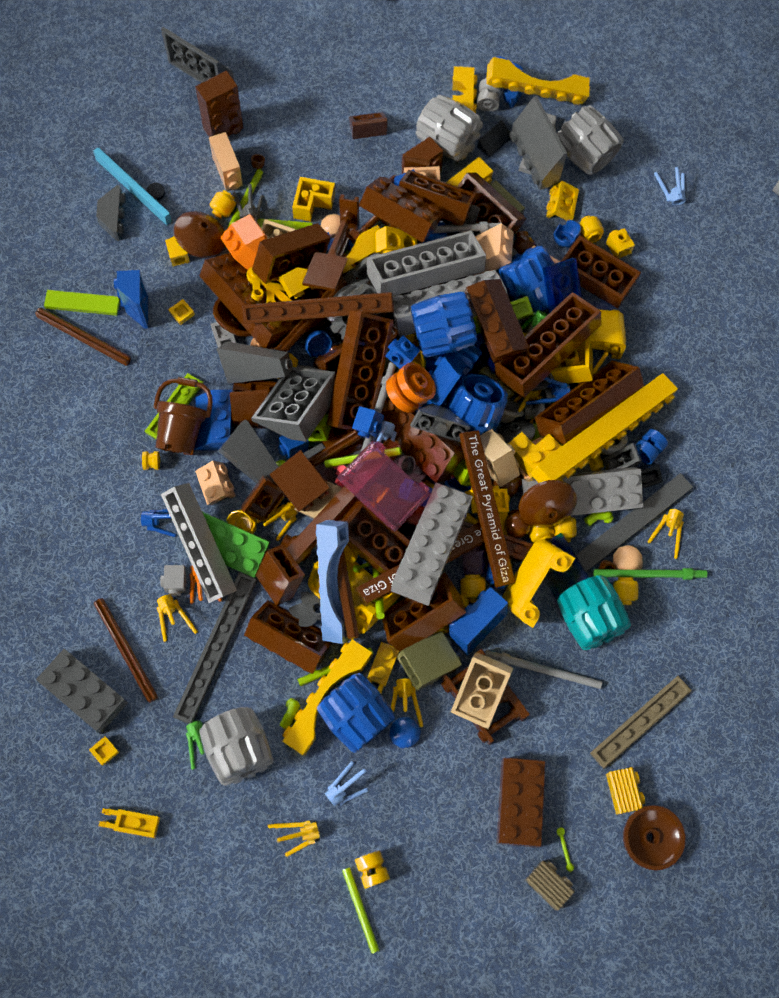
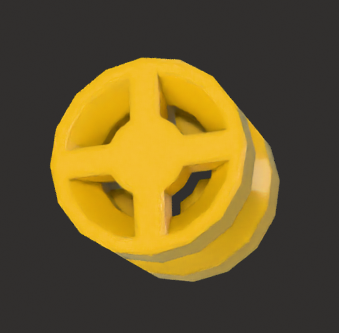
(151, 460)

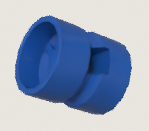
(651, 445)

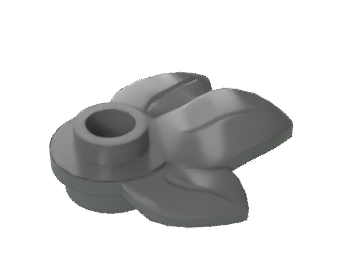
(307, 609)

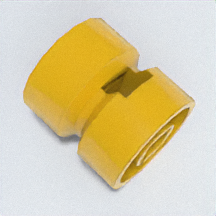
(368, 862)

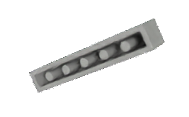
(198, 542)

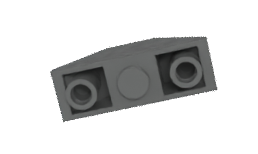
(111, 212)
(439, 422)

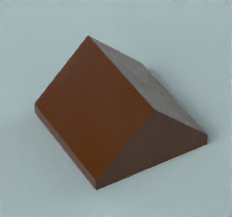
(368, 125)
(263, 499)

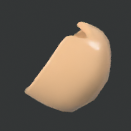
(331, 224)
(628, 558)

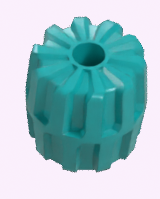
(593, 612)

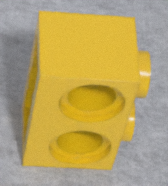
(392, 239)

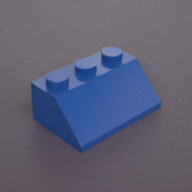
(133, 295)
(445, 377)
(219, 426)
(478, 620)

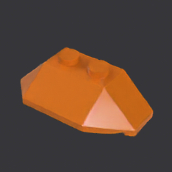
(243, 240)

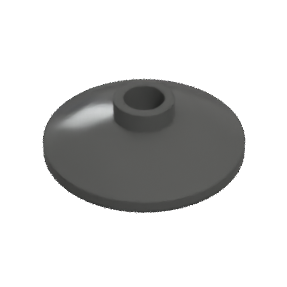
(514, 428)

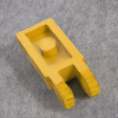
(382, 665)
(132, 823)

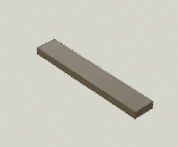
(640, 722)

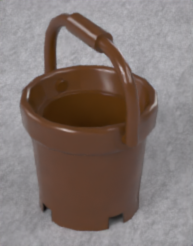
(179, 422)

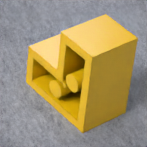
(312, 194)
(529, 454)

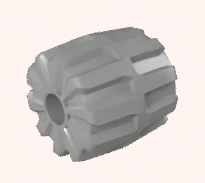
(450, 126)
(590, 140)
(236, 745)

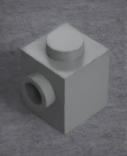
(174, 579)

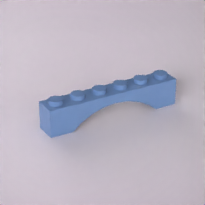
(331, 541)

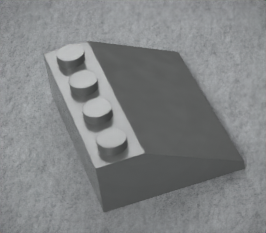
(190, 58)
(539, 145)
(297, 403)

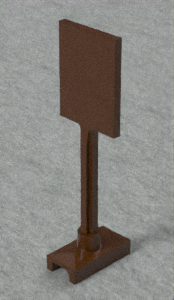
(327, 269)

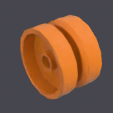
(410, 387)

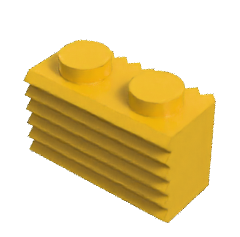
(625, 790)

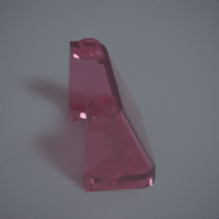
(383, 486)

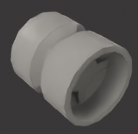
(488, 97)

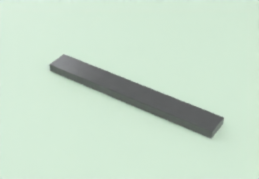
(633, 522)
(214, 649)

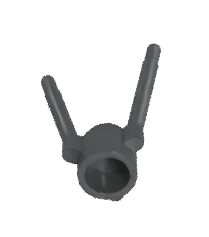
(249, 208)

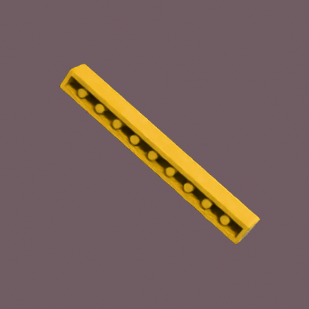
(605, 430)

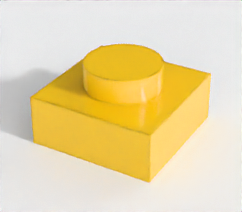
(181, 312)
(104, 751)

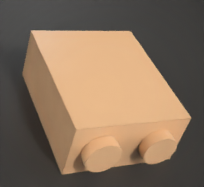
(226, 161)
(497, 245)

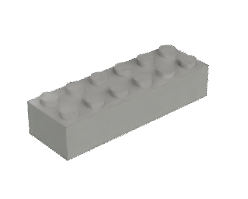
(426, 264)
(402, 303)
(603, 490)
(431, 544)

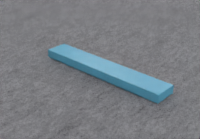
(132, 186)

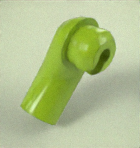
(593, 517)
(293, 707)

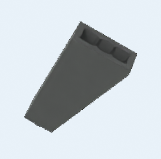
(253, 363)
(248, 453)

